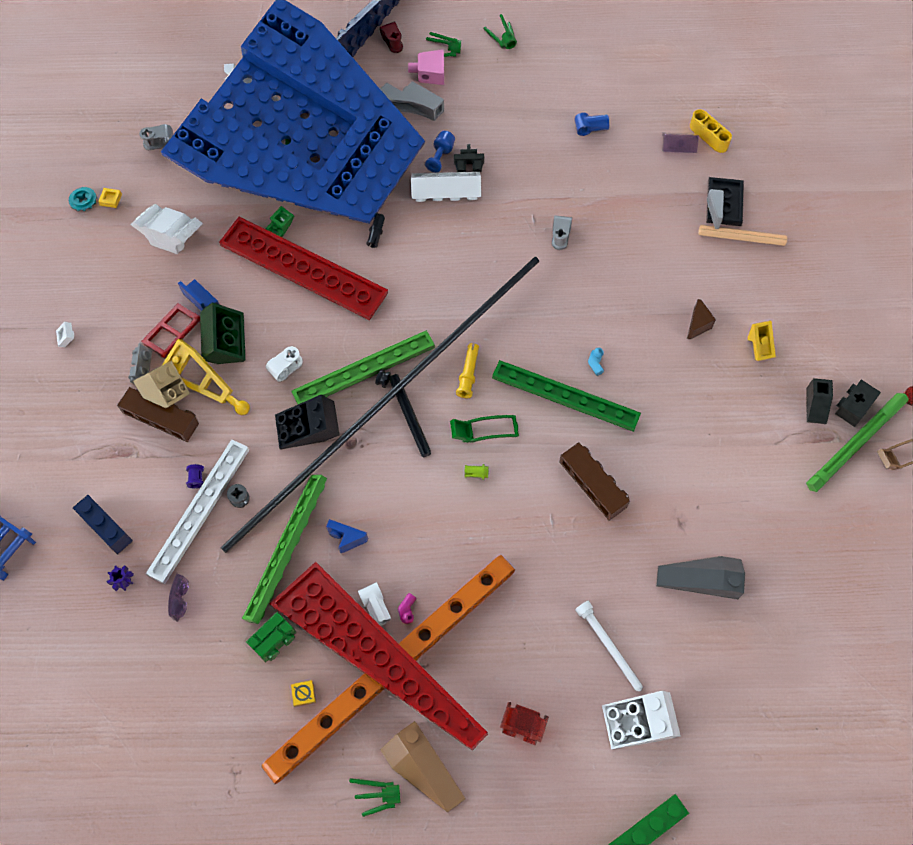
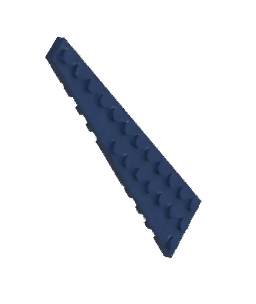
(364, 24)

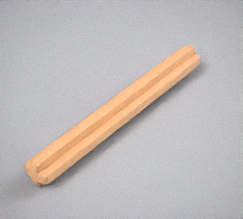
(743, 235)

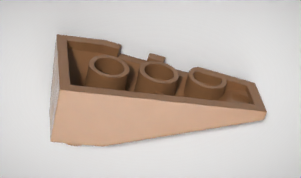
(418, 763)

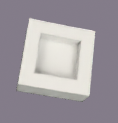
(64, 334)

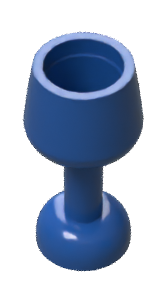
(443, 144)

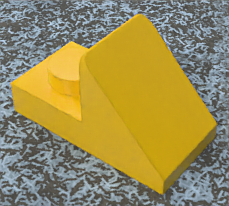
(763, 341)

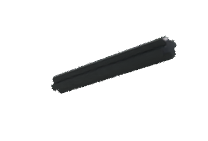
(411, 418)

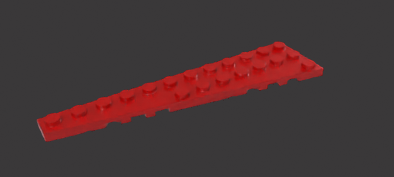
(341, 624)

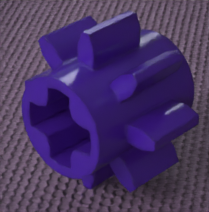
(122, 573)

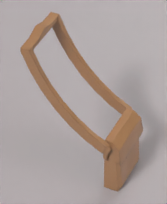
(889, 459)

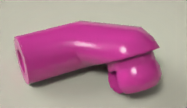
(404, 609)

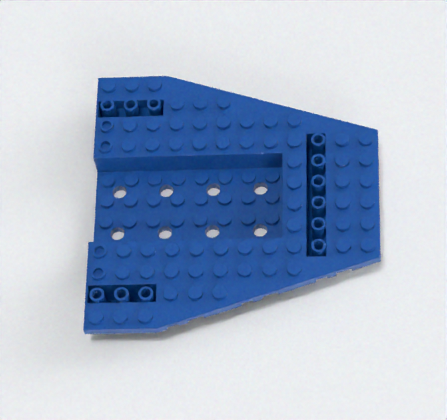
(314, 75)

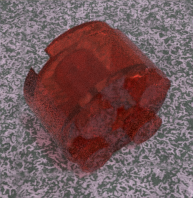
(523, 722)

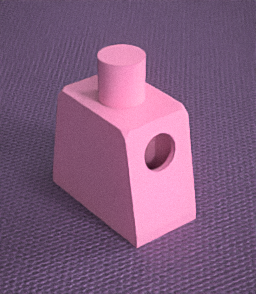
(429, 67)

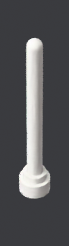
(585, 610)

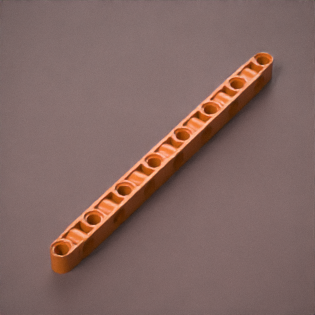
(347, 705)

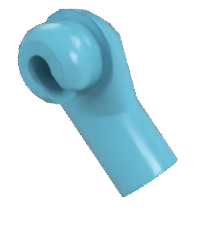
(594, 361)

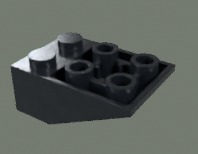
(307, 423)

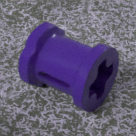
(194, 476)

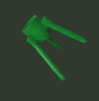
(508, 38)
(454, 44)
(389, 794)

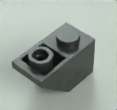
(819, 400)

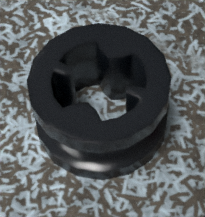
(382, 378)

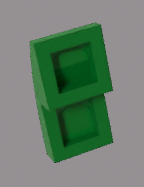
(280, 221)

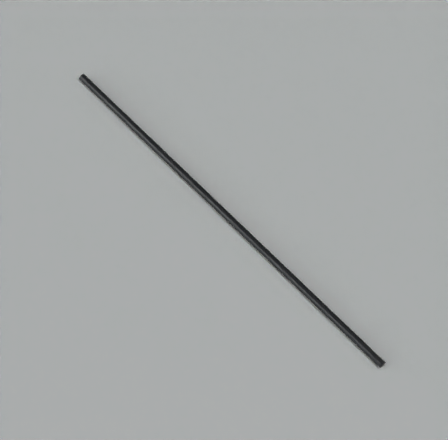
(377, 407)

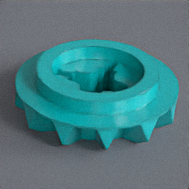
(79, 194)

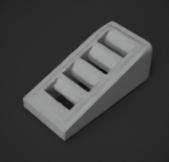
(715, 204)

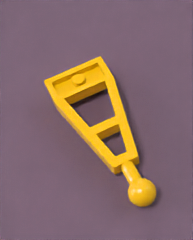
(181, 354)

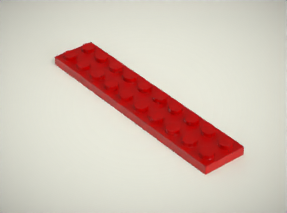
(304, 268)

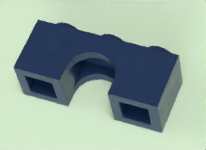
(102, 524)

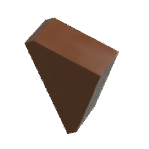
(701, 320)

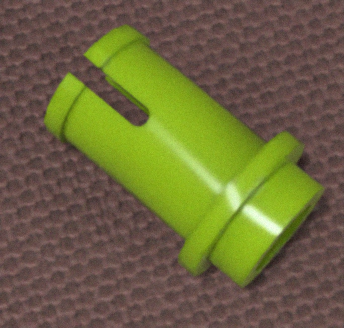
(477, 471)

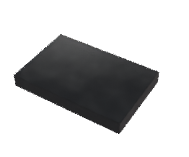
(733, 200)

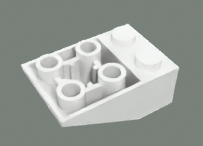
(641, 720)

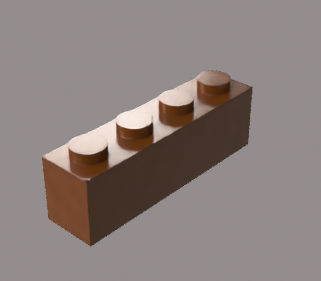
(169, 420)
(594, 481)

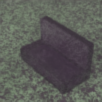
(680, 142)

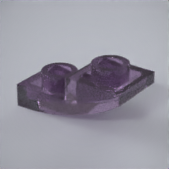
(176, 605)

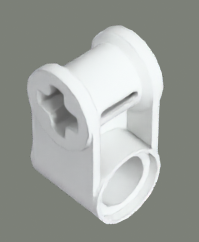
(284, 364)

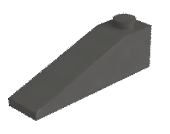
(707, 576)

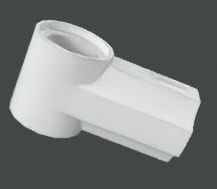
(373, 600)

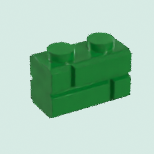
(271, 637)

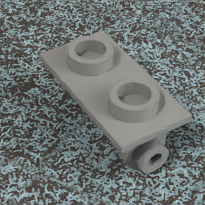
(141, 359)

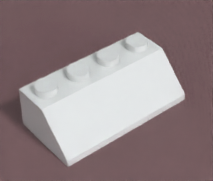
(446, 185)

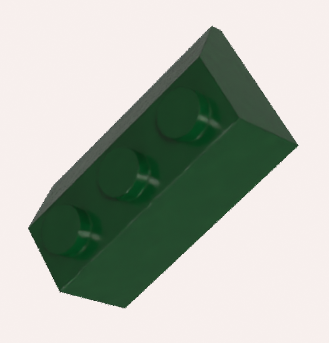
(222, 334)

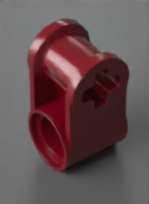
(392, 37)

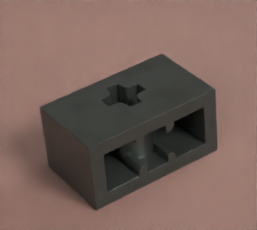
(857, 403)

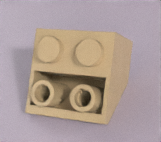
(162, 385)

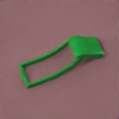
(463, 429)

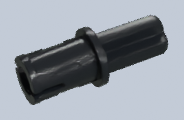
(376, 230)

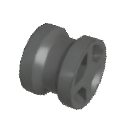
(241, 498)

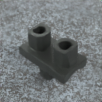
(468, 156)

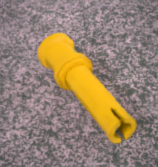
(467, 377)

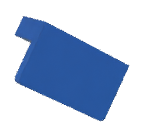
(197, 294)

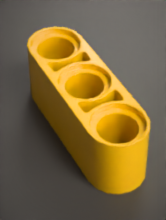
(710, 131)

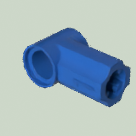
(587, 123)

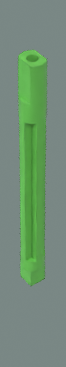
(822, 476)

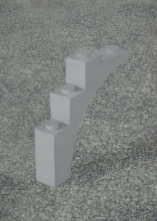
(415, 100)

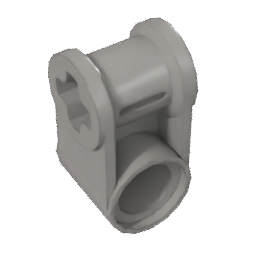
(157, 136)
(561, 231)

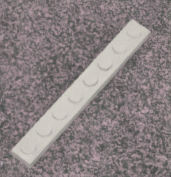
(197, 512)

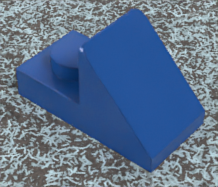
(350, 536)

